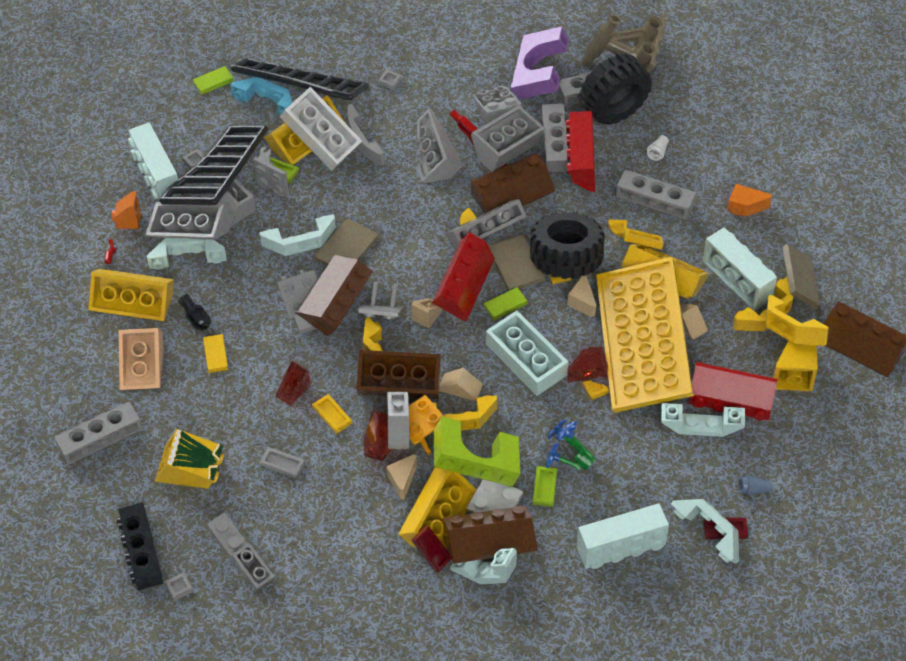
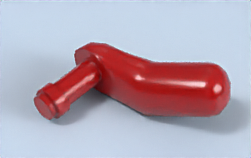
(109, 254)

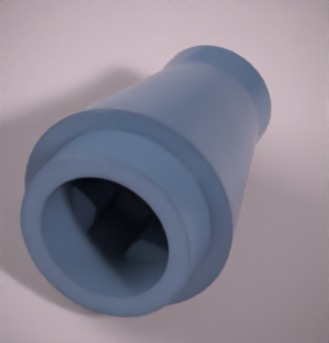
(752, 485)

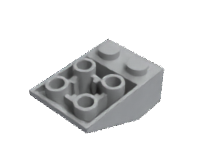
(495, 103)
(237, 201)

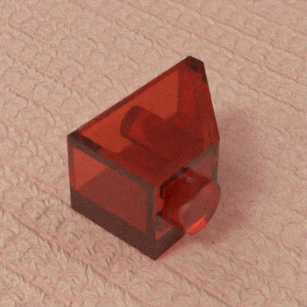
(588, 365)
(376, 436)

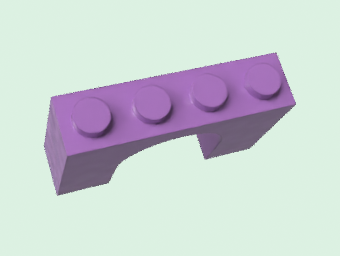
(533, 48)

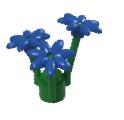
(583, 458)

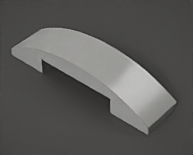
(370, 150)

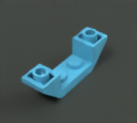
(247, 88)

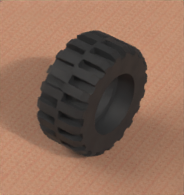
(615, 88)
(567, 245)

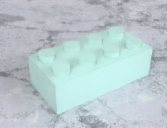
(152, 160)
(739, 268)
(526, 353)
(622, 536)

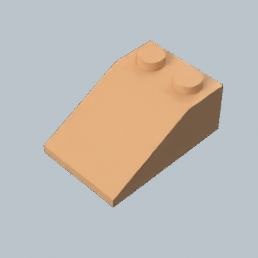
(140, 358)

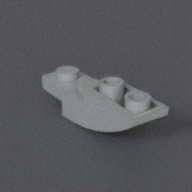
(239, 551)

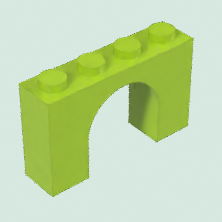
(455, 457)

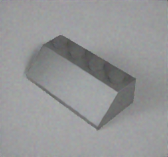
(506, 137)
(189, 221)

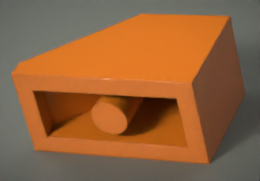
(747, 201)
(127, 212)

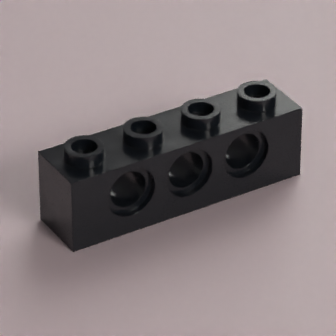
(136, 517)

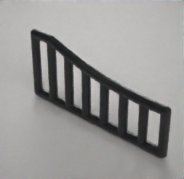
(304, 83)
(212, 157)

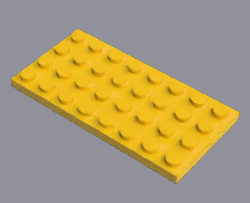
(644, 335)

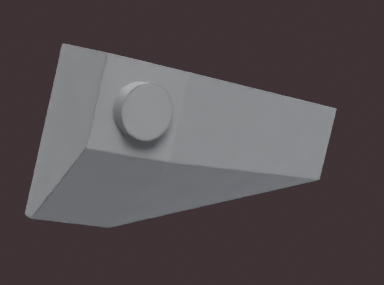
(436, 152)

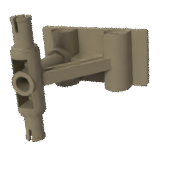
(645, 39)

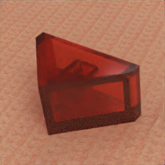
(293, 384)

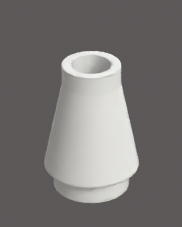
(657, 149)

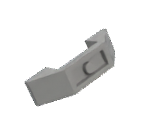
(398, 420)

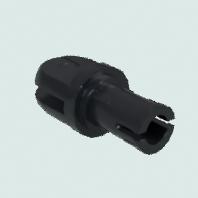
(195, 313)

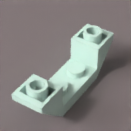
(295, 244)
(159, 258)
(698, 424)
(730, 543)
(489, 572)

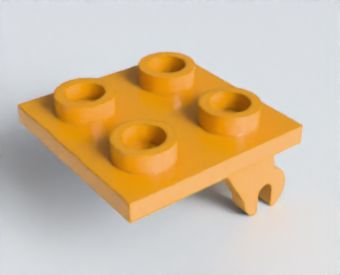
(422, 421)

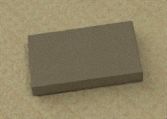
(348, 241)
(514, 263)
(801, 276)

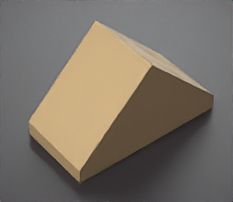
(582, 298)
(425, 312)
(693, 321)
(461, 384)
(401, 474)

